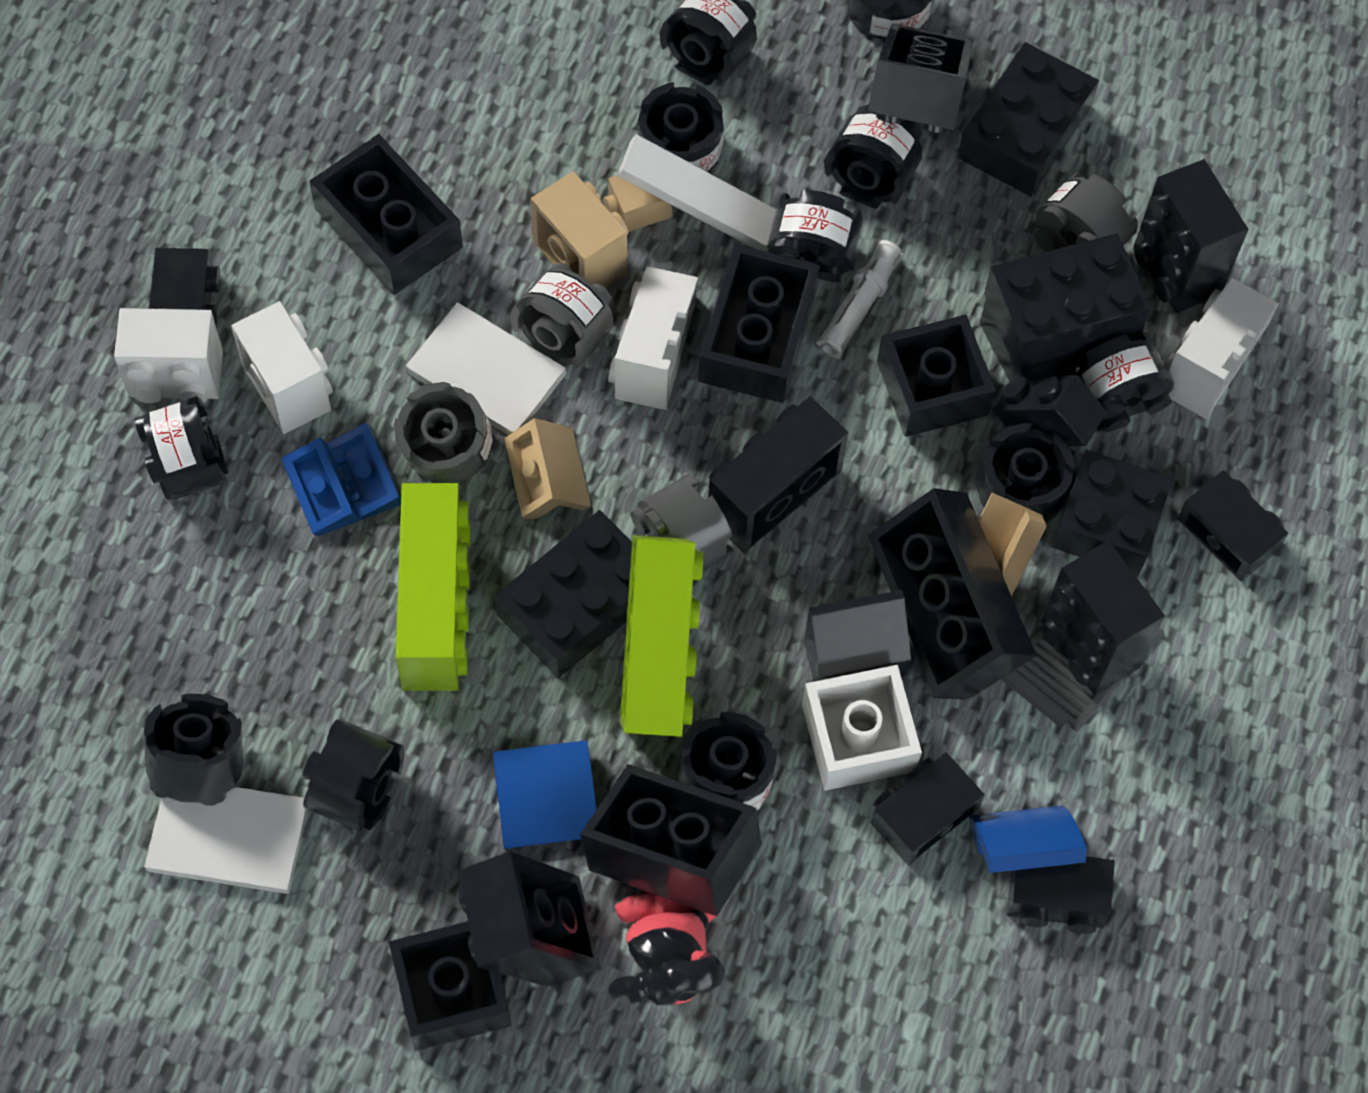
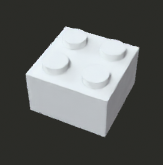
(168, 354)
(283, 366)
(861, 727)

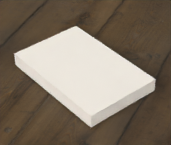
(490, 364)
(238, 842)

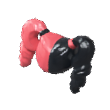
(669, 949)

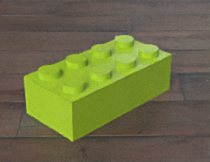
(433, 587)
(658, 636)

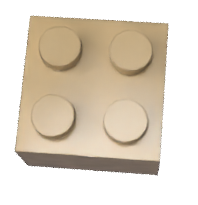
(580, 231)

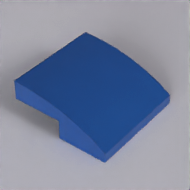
(324, 490)
(544, 793)
(1028, 838)

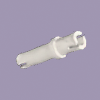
(868, 285)

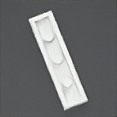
(697, 193)

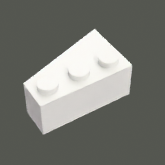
(653, 337)
(1218, 346)

